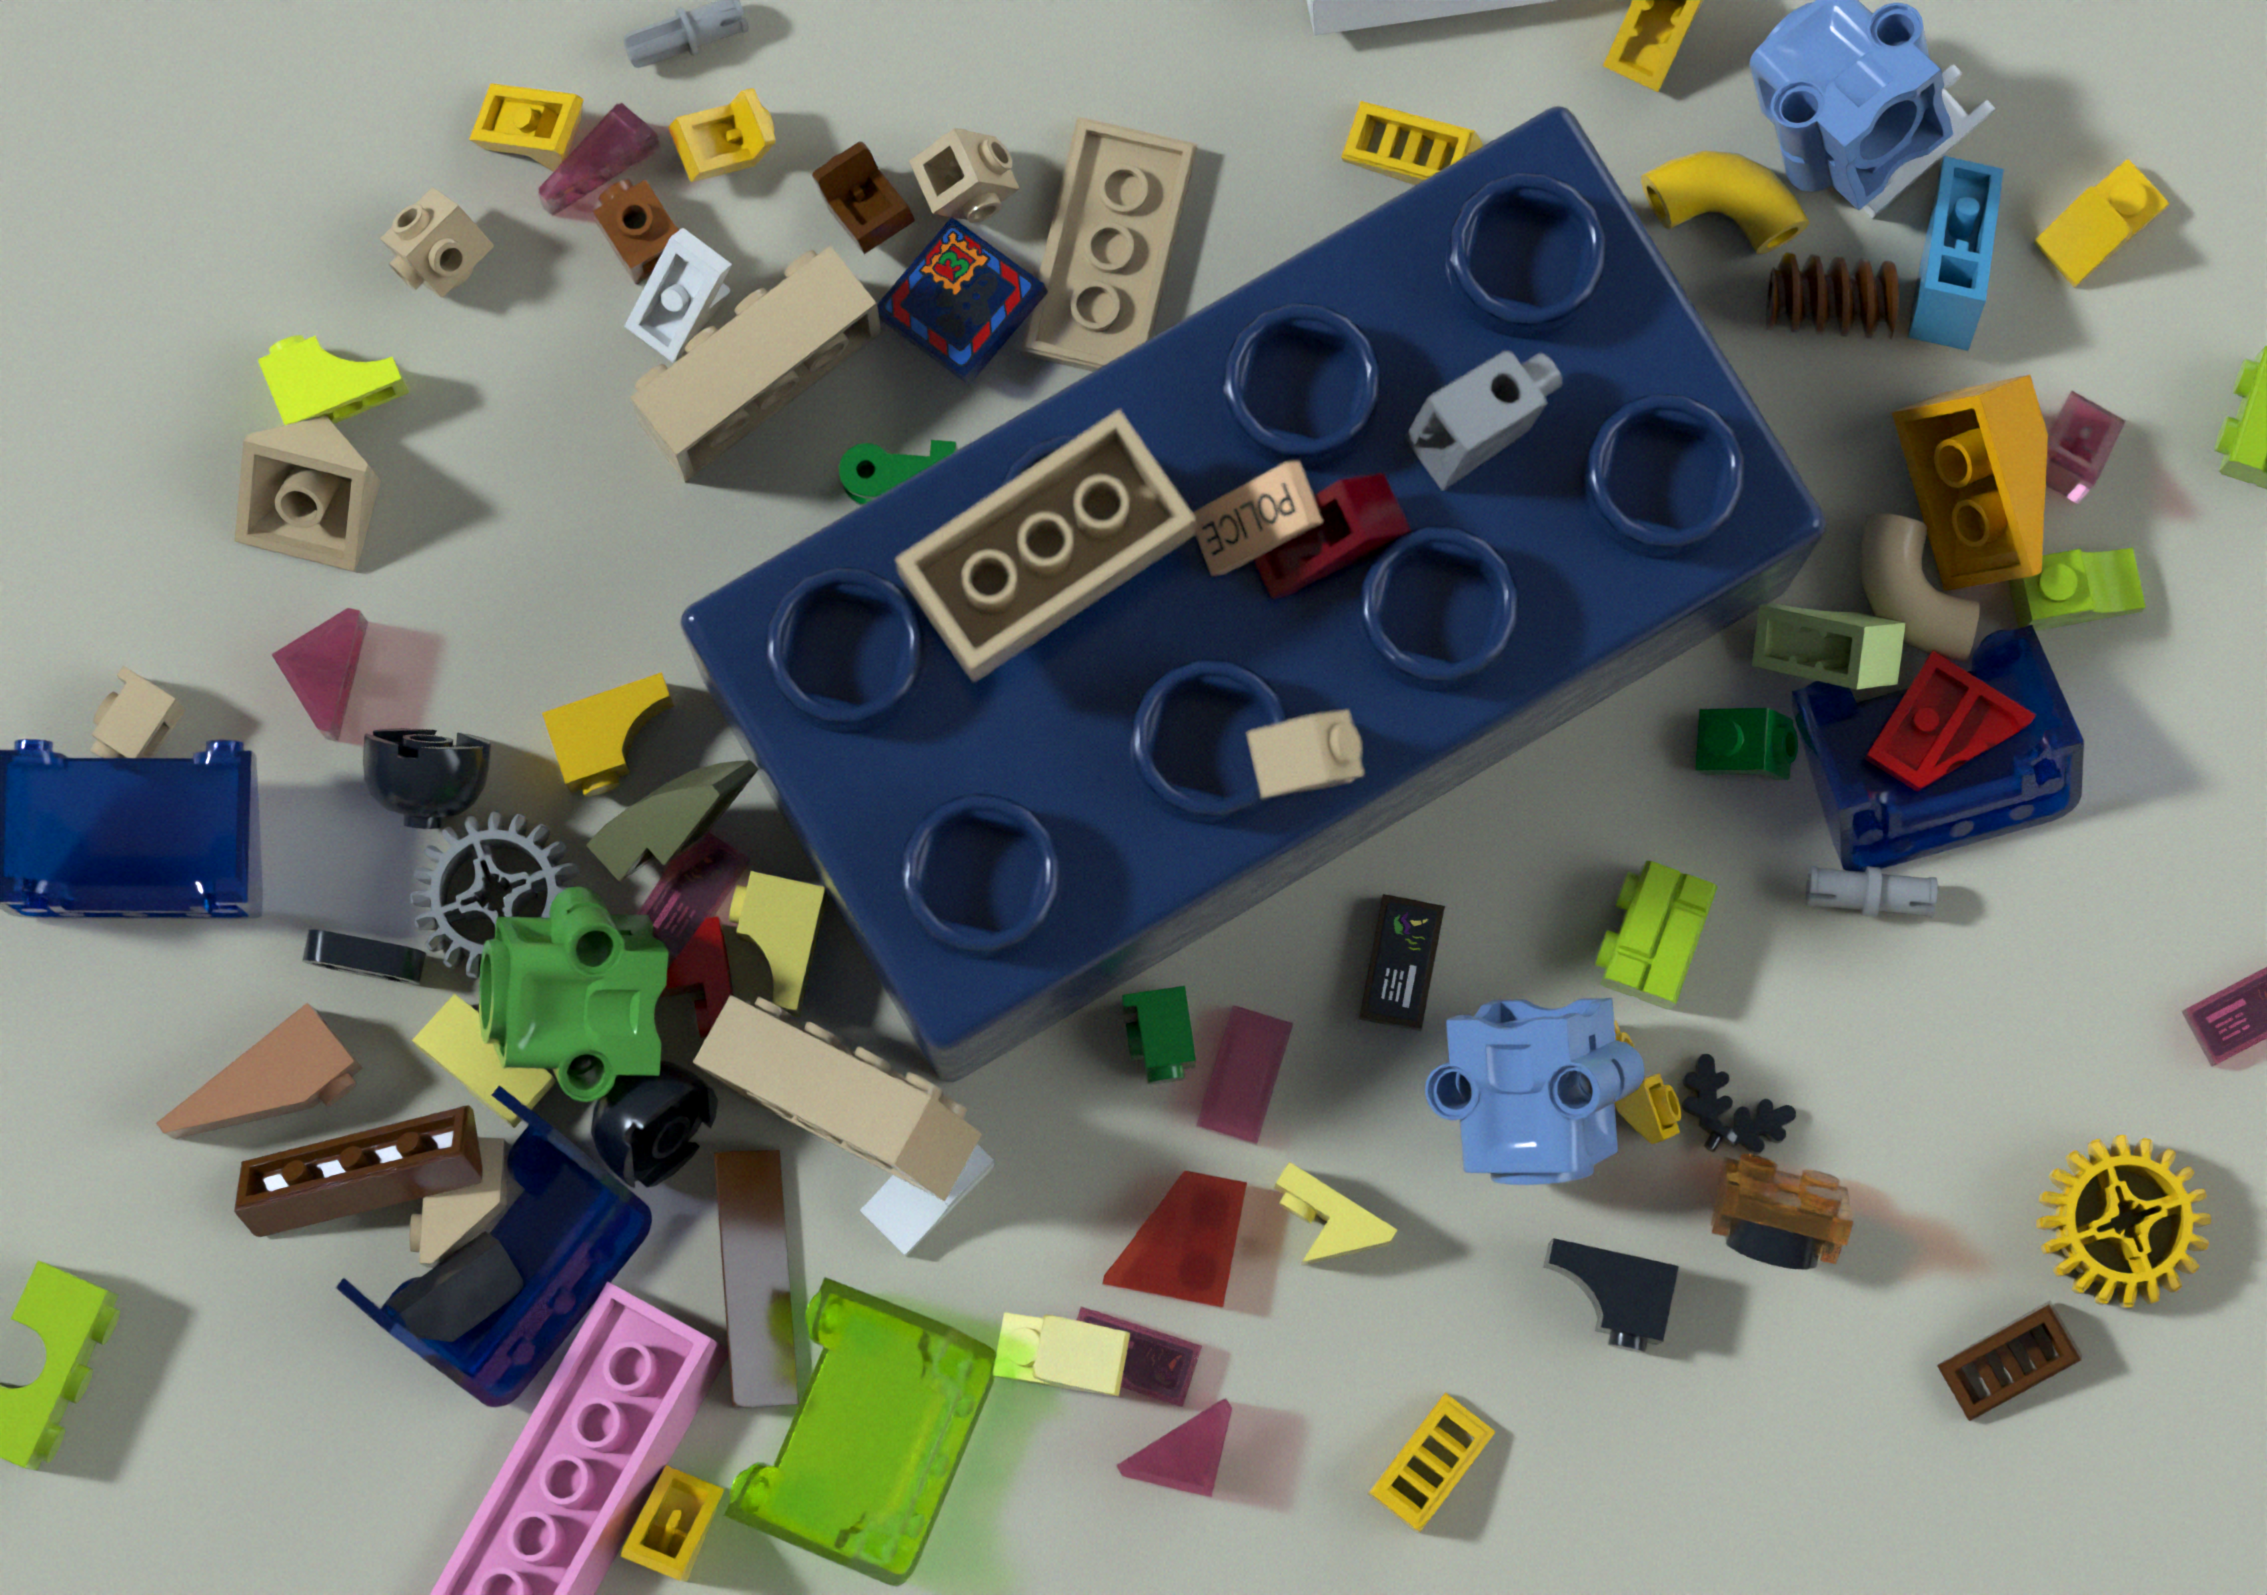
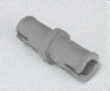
(1871, 891)

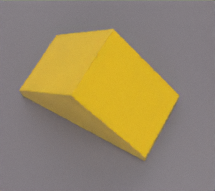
(673, 1524)

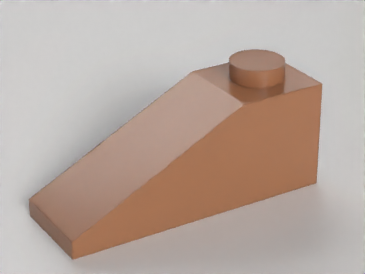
(277, 1076)

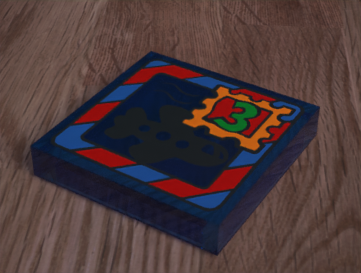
(960, 300)

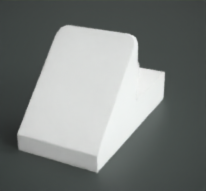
(680, 295)

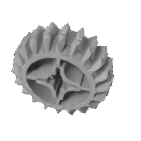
(468, 903)

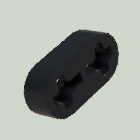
(364, 956)

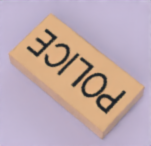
(1256, 518)

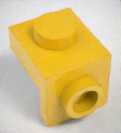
(724, 137)

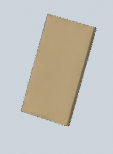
(1108, 244)

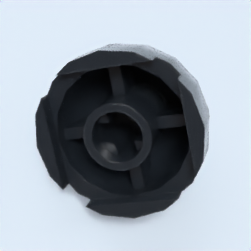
(425, 773)
(648, 1120)

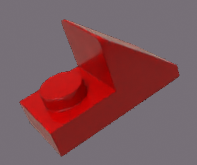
(703, 967)

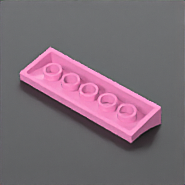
(587, 1454)

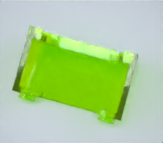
(870, 1436)

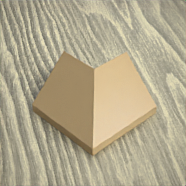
(305, 493)

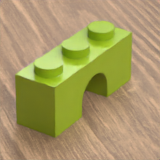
(70, 1320)

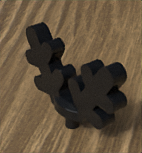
(1708, 1108)

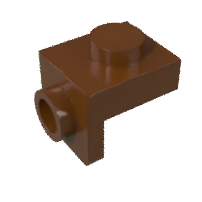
(862, 197)

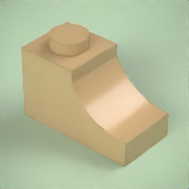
(1306, 753)

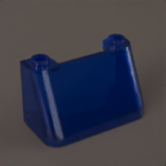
(2002, 791)
(130, 835)

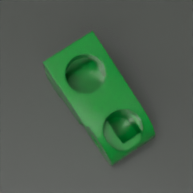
(870, 471)

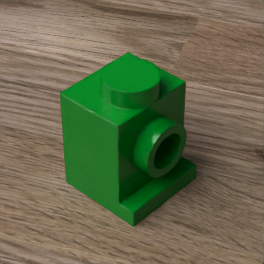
(1161, 1033)

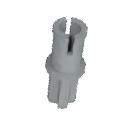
(685, 32)

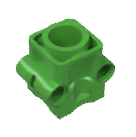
(574, 993)

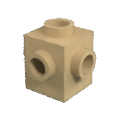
(965, 175)
(435, 244)

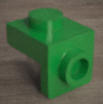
(1745, 742)

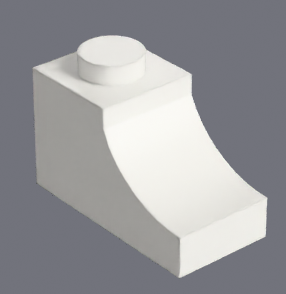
(910, 1214)

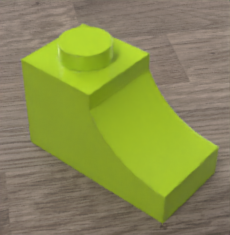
(2078, 589)

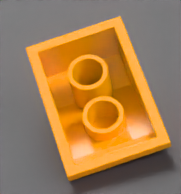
(1979, 479)

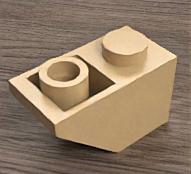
(458, 1215)

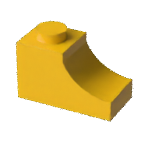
(1651, 39)
(597, 732)

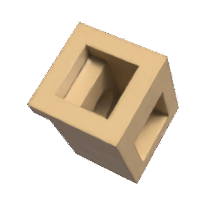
(135, 719)

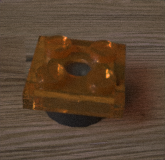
(1781, 1214)

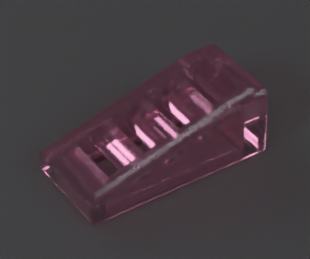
(606, 152)

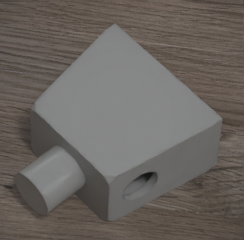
(1481, 415)

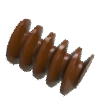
(1833, 294)

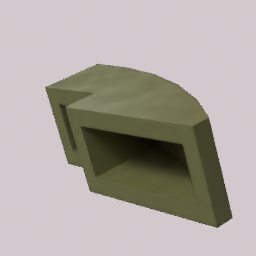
(670, 818)

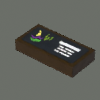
(1401, 962)

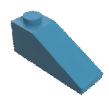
(1956, 254)

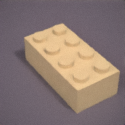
(755, 361)
(1046, 545)
(840, 1094)

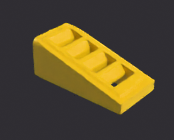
(1419, 128)
(1396, 1502)

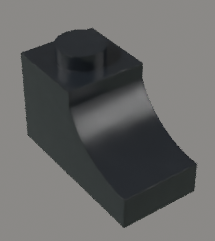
(1626, 1291)

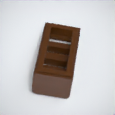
(2057, 1333)

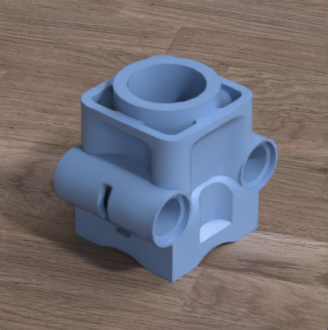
(1850, 95)
(1535, 1088)

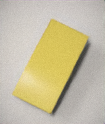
(457, 1046)

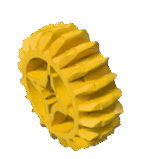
(2175, 1203)

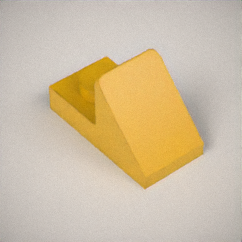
(528, 123)
(2100, 222)

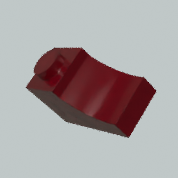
(1357, 524)

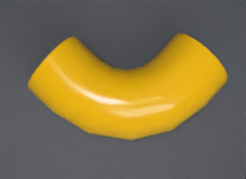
(1727, 186)

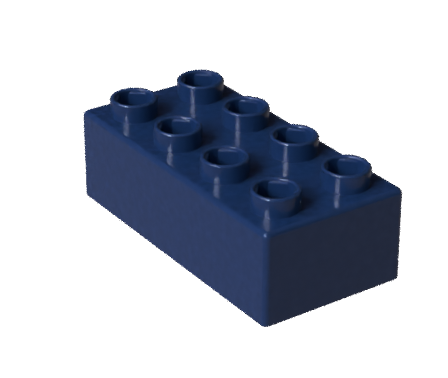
(1101, 786)

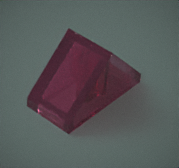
(2079, 446)
(324, 667)
(1185, 1457)

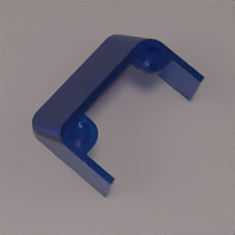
(566, 1240)

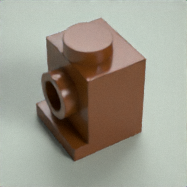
(639, 247)

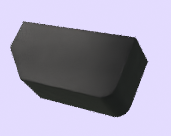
(459, 1291)

